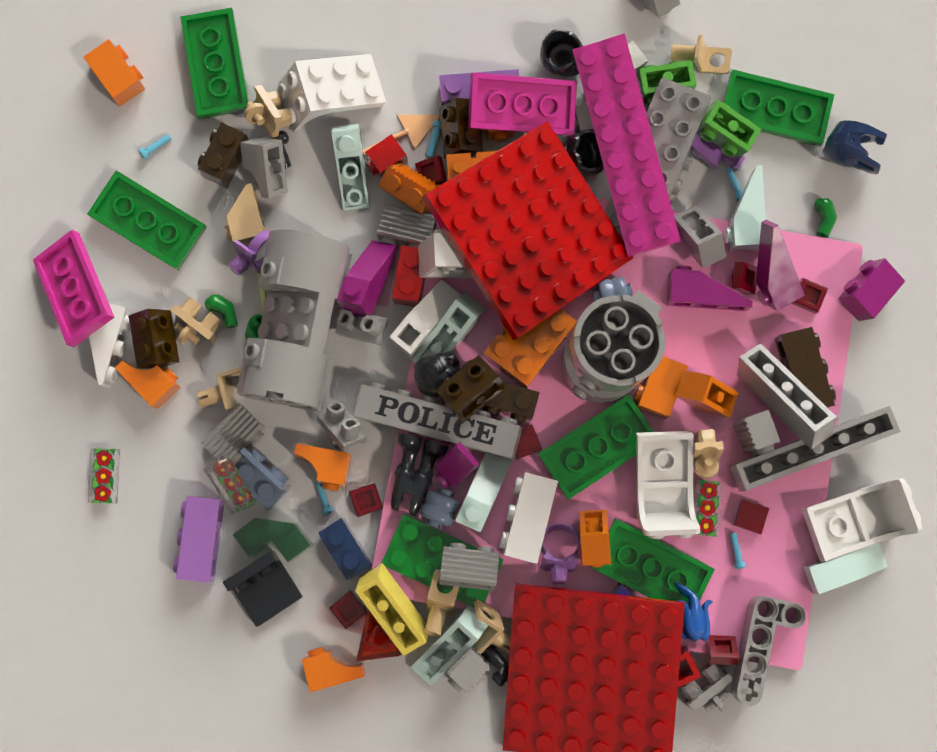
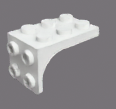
(329, 87)
(665, 484)
(862, 518)

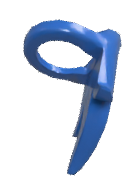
(696, 618)

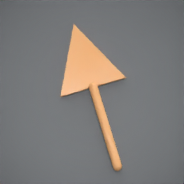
(415, 127)

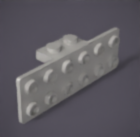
(674, 121)

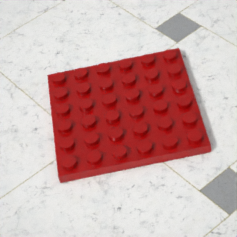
(528, 229)
(592, 672)

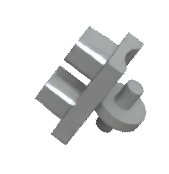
(365, 329)
(342, 428)
(698, 696)

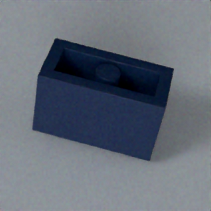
(345, 548)

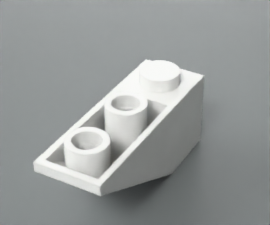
(423, 319)
(109, 345)

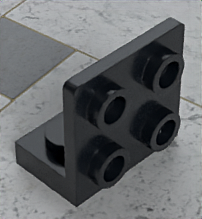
(264, 588)

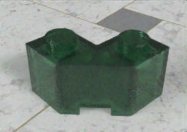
(286, 536)

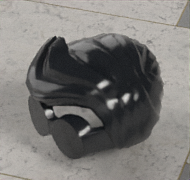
(558, 54)
(585, 152)
(433, 370)

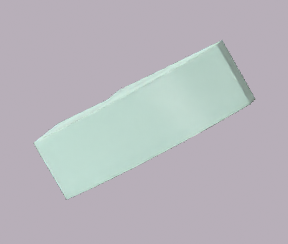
(845, 568)

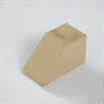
(244, 217)

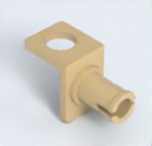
(701, 56)
(222, 392)
(439, 606)
(494, 632)

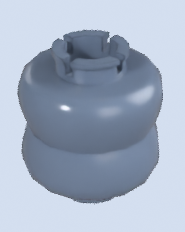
(612, 287)
(439, 508)

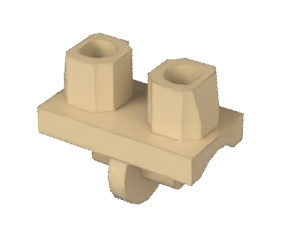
(264, 111)
(187, 313)
(706, 454)

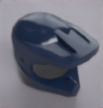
(845, 147)

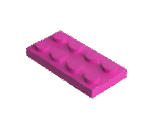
(521, 103)
(73, 288)

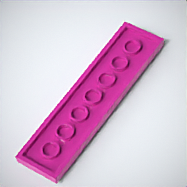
(626, 145)

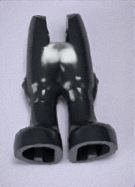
(412, 481)

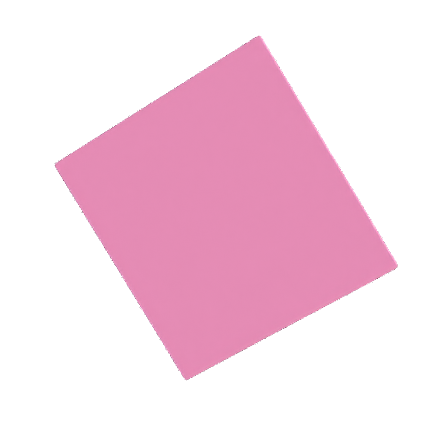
(709, 345)

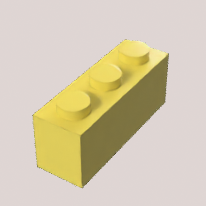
(392, 609)

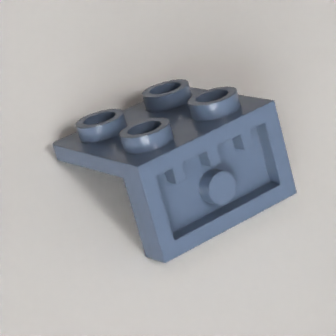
(264, 482)

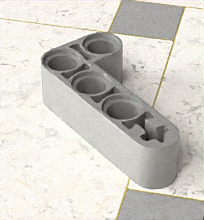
(760, 650)

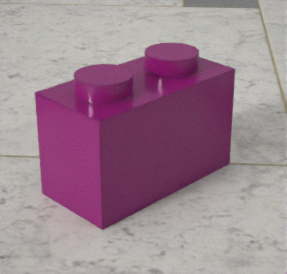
(871, 289)

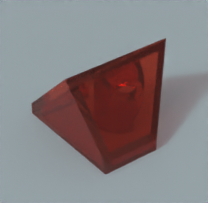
(375, 641)

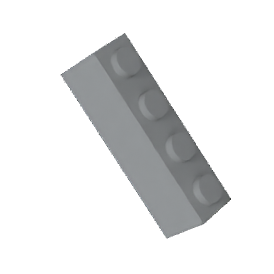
(786, 396)

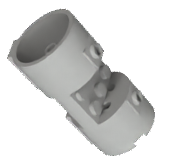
(302, 286)
(613, 347)

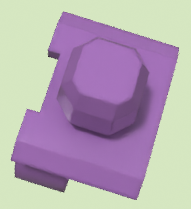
(247, 255)
(557, 566)

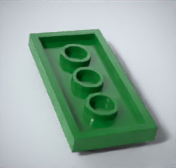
(215, 63)
(780, 107)
(147, 220)
(595, 447)
(418, 552)
(652, 565)

